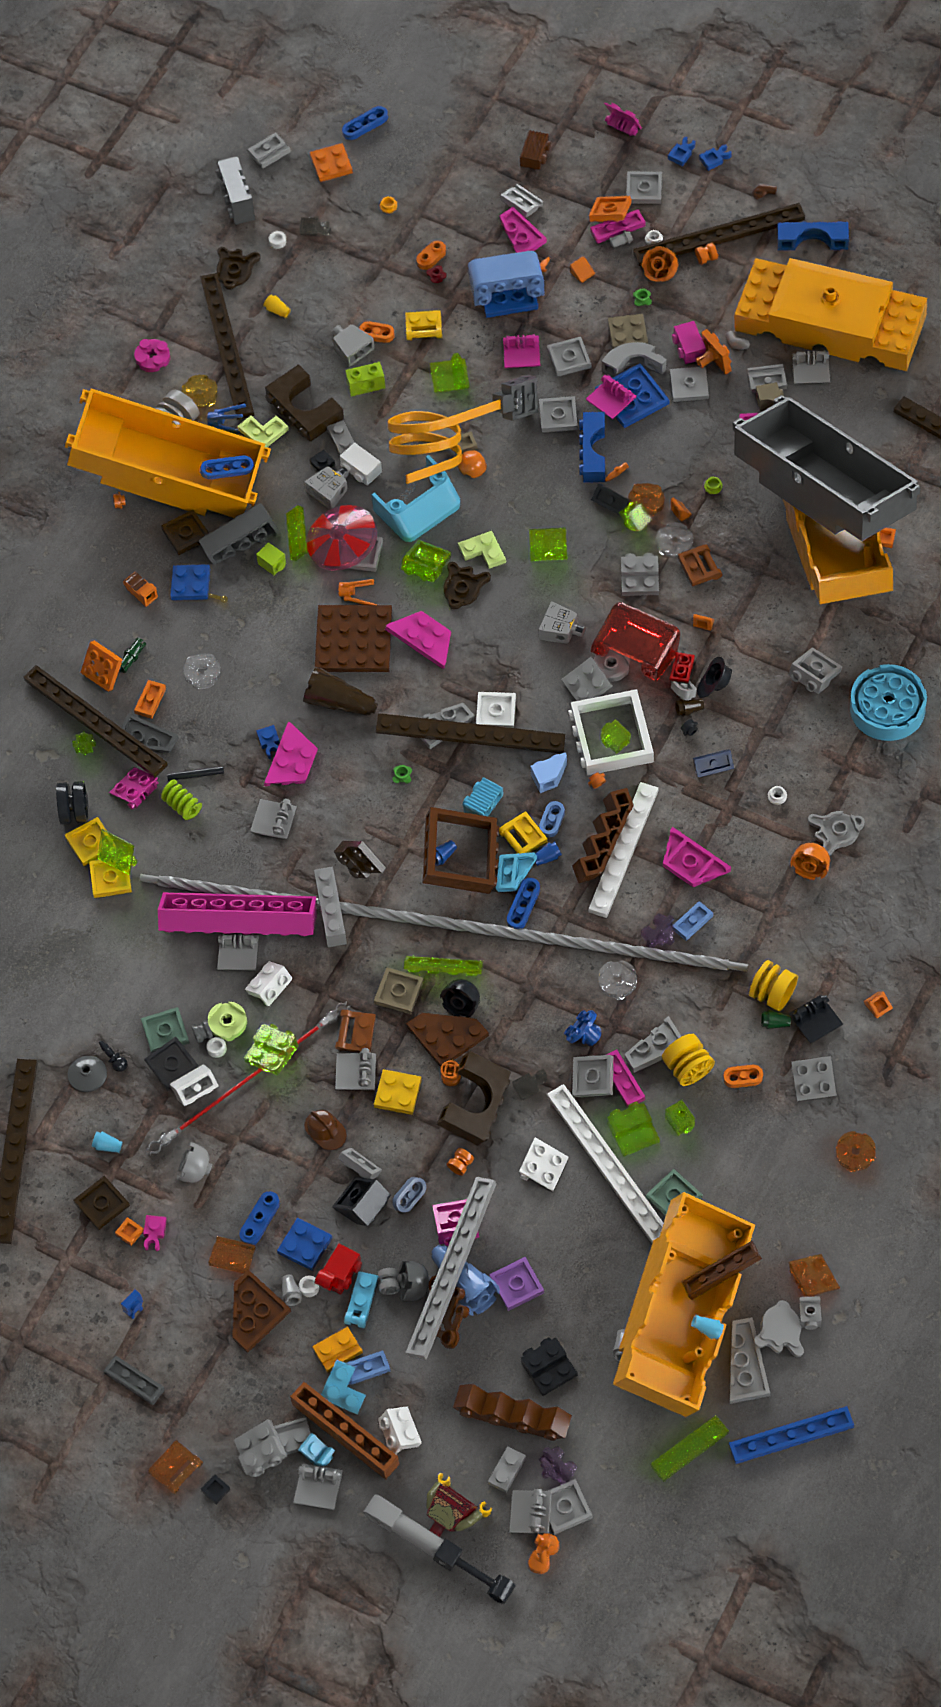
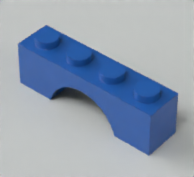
(832, 233)
(593, 464)

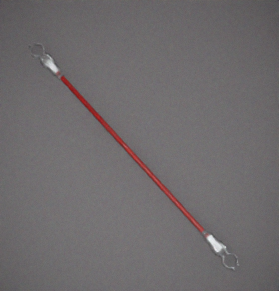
(166, 1138)

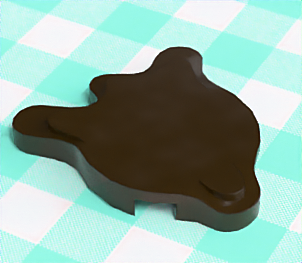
(234, 267)
(462, 585)

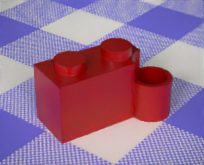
(339, 1270)

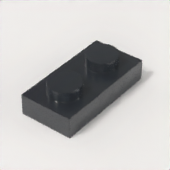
(610, 499)

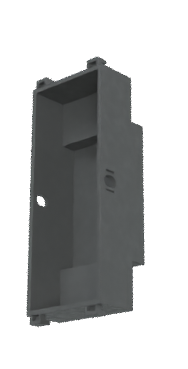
(819, 474)

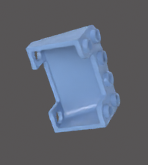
(505, 273)

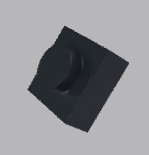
(322, 460)
(215, 1489)

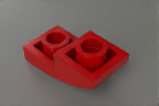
(682, 667)

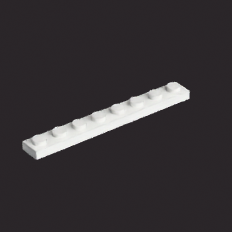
(623, 850)

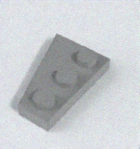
(455, 713)

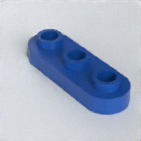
(370, 119)
(233, 465)
(523, 897)
(256, 1225)

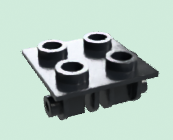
(816, 1018)

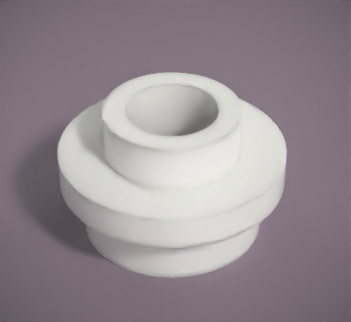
(653, 234)
(777, 790)

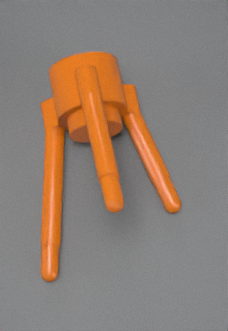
(347, 589)

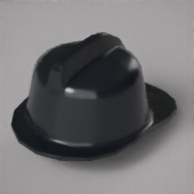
(715, 678)

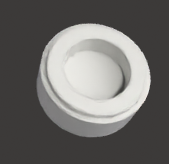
(277, 240)
(216, 1047)
(308, 1287)

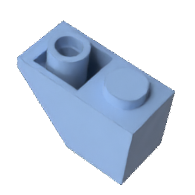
(549, 772)

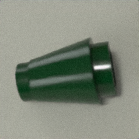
(775, 1020)

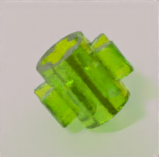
(84, 743)

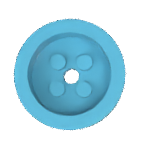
(891, 719)

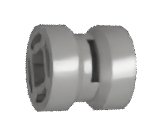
(388, 1280)

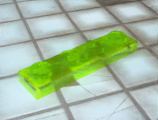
(437, 965)
(689, 1448)

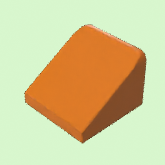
(581, 269)
(679, 509)
(702, 622)
(878, 1004)

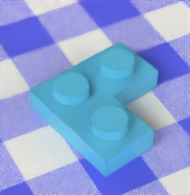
(337, 1390)

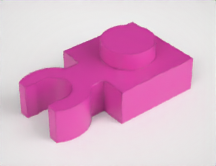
(154, 1229)

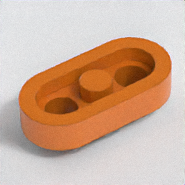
(433, 252)
(378, 331)
(743, 1074)

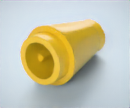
(276, 306)

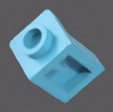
(316, 1451)

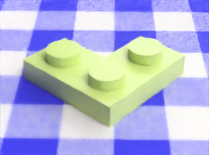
(265, 434)
(483, 545)

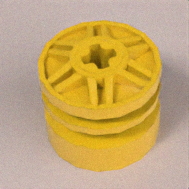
(772, 985)
(688, 1059)

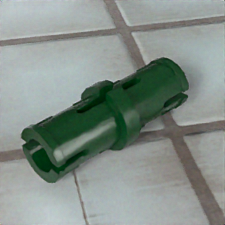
(131, 654)

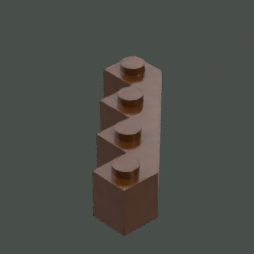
(608, 828)
(515, 1414)

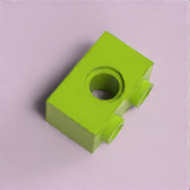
(365, 379)

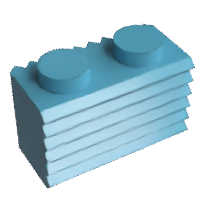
(483, 798)

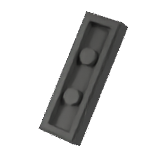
(134, 1380)

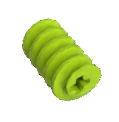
(180, 800)

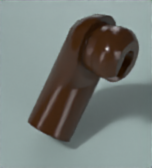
(762, 190)

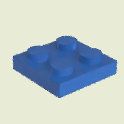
(190, 582)
(304, 1244)

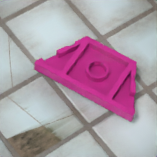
(423, 635)
(292, 758)
(691, 861)

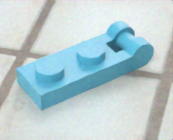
(361, 1299)

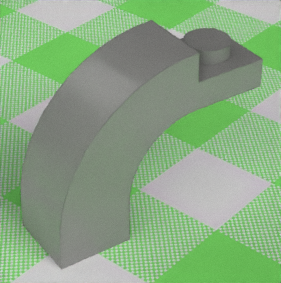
(632, 354)

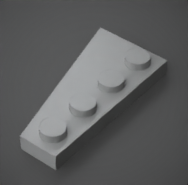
(748, 1373)

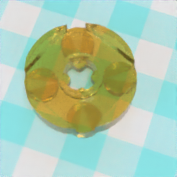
(201, 382)

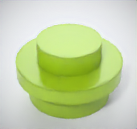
(713, 485)

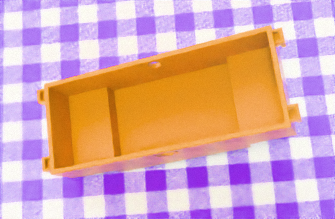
(156, 459)

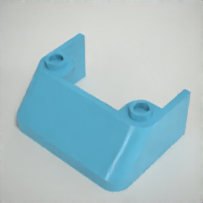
(422, 513)

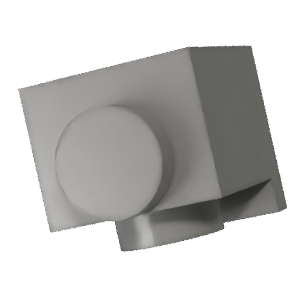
(806, 1305)

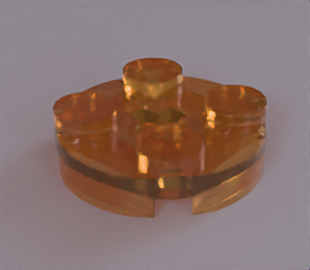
(650, 491)
(858, 1141)

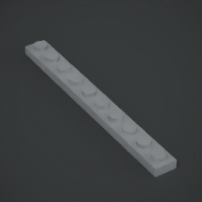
(451, 1268)

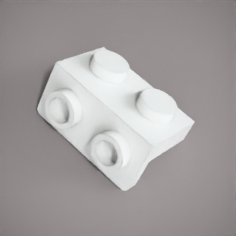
(269, 982)
(399, 1429)

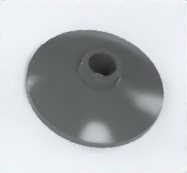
(87, 1081)

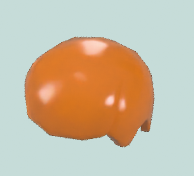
(472, 464)

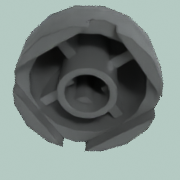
(413, 1281)

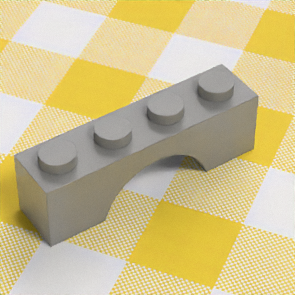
(330, 907)

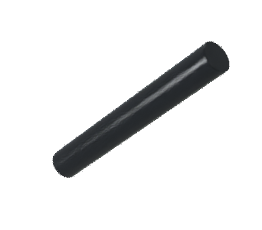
(195, 773)

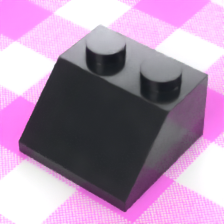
(362, 1200)

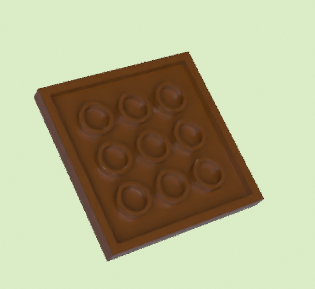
(353, 638)

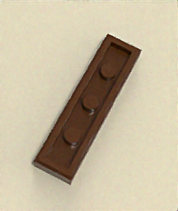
(721, 1270)

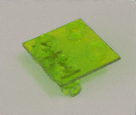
(449, 374)
(548, 544)
(116, 852)

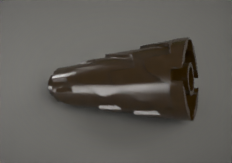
(335, 694)

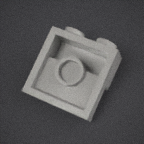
(639, 575)
(814, 670)
(260, 1449)

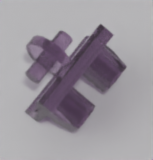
(663, 932)
(555, 1467)

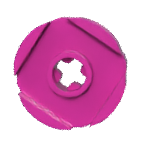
(148, 347)

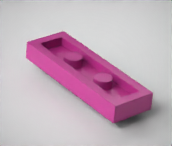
(609, 229)
(624, 1081)

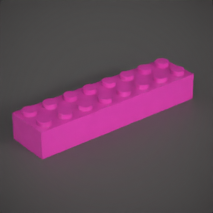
(237, 913)

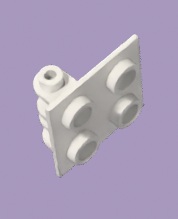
(543, 1164)

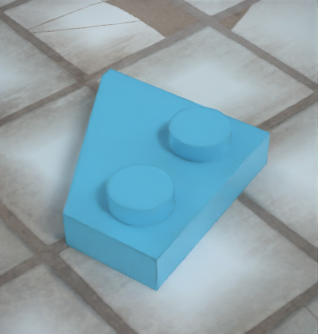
(513, 870)

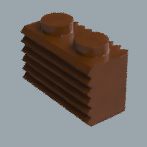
(534, 150)

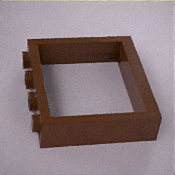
(452, 880)

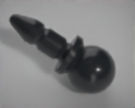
(118, 1062)

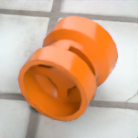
(706, 253)
(449, 1077)
(460, 1161)

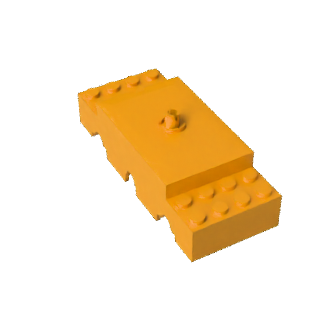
(831, 308)
(839, 564)
(661, 1350)

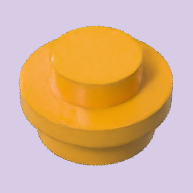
(388, 204)

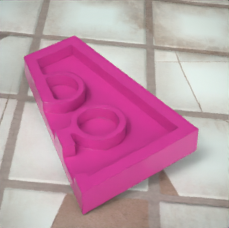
(521, 232)

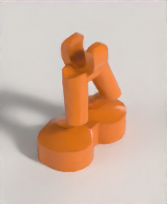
(546, 1546)

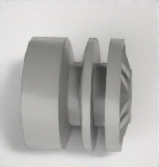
(179, 404)

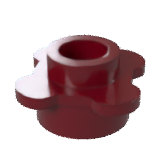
(436, 274)

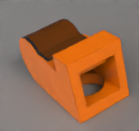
(140, 588)

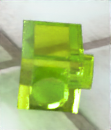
(635, 516)
(615, 736)
(680, 1118)

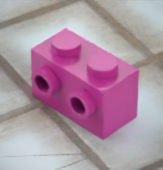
(688, 341)

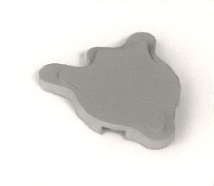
(836, 829)
(780, 1329)

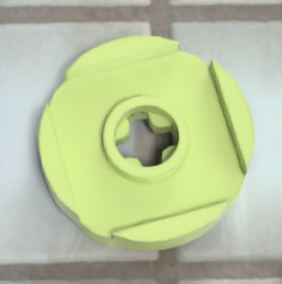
(231, 1030)

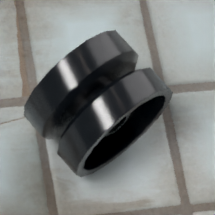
(69, 803)

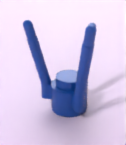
(217, 417)

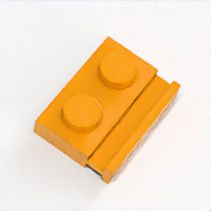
(337, 1346)

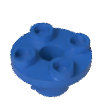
(584, 1029)

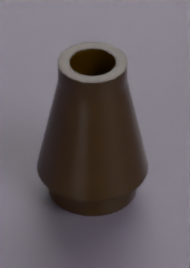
(687, 707)

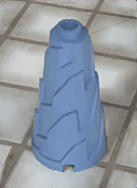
(478, 1286)

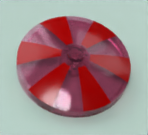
(341, 537)

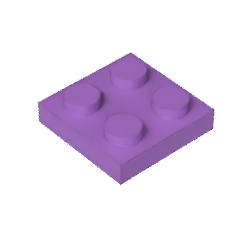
(517, 1283)

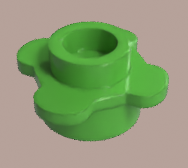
(642, 293)
(402, 769)

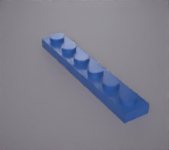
(791, 1435)

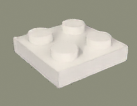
(496, 709)

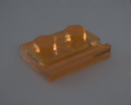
(232, 1255)

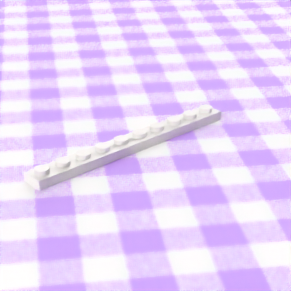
(606, 1162)

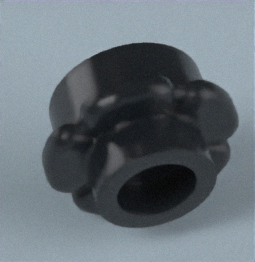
(689, 727)

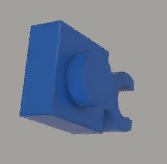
(681, 153)
(714, 158)
(268, 739)
(132, 1304)

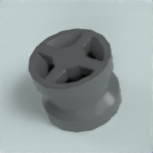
(202, 1031)

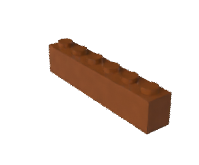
(345, 1430)

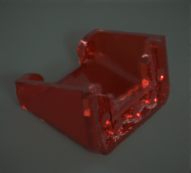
(638, 638)

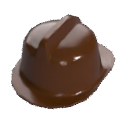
(325, 1130)

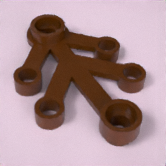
(450, 1335)

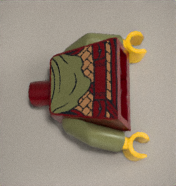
(451, 1509)

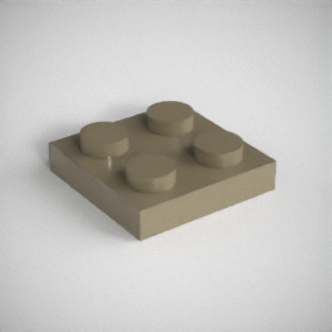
(627, 329)
(398, 990)

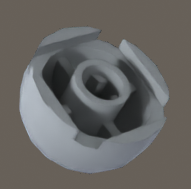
(194, 1164)

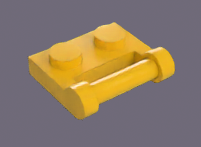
(423, 321)
(528, 832)

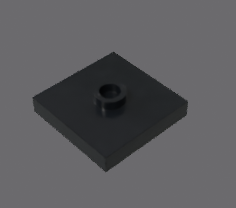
(171, 1062)

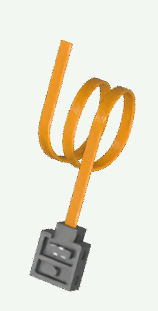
(515, 400)

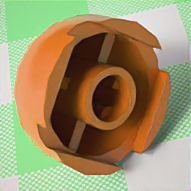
(660, 264)
(811, 861)

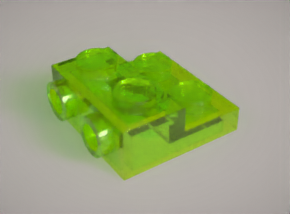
(425, 561)
(271, 1048)
(632, 1128)

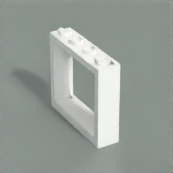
(617, 761)

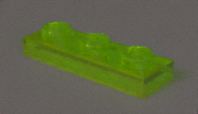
(296, 533)

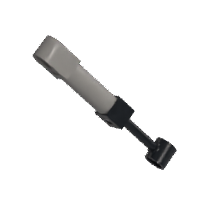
(442, 1551)

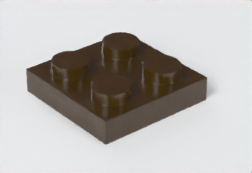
(184, 532)
(101, 1202)

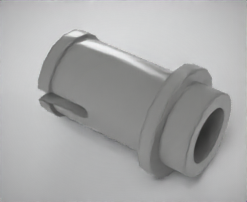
(621, 239)

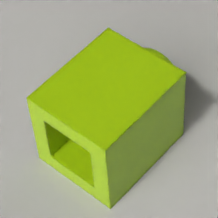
(271, 559)

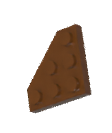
(446, 1035)
(255, 1311)

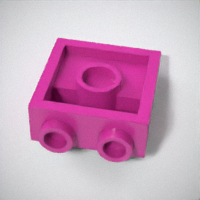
(446, 1219)

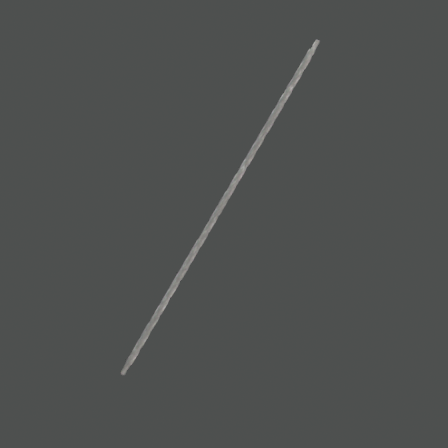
(465, 925)

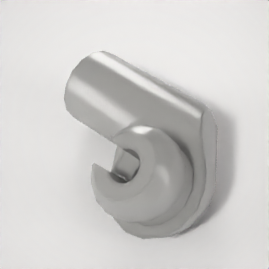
(737, 343)

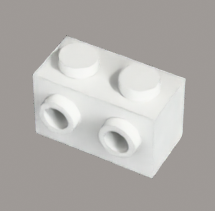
(360, 464)
(194, 1085)

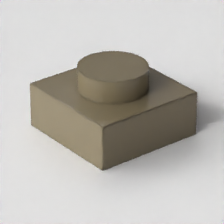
(467, 442)

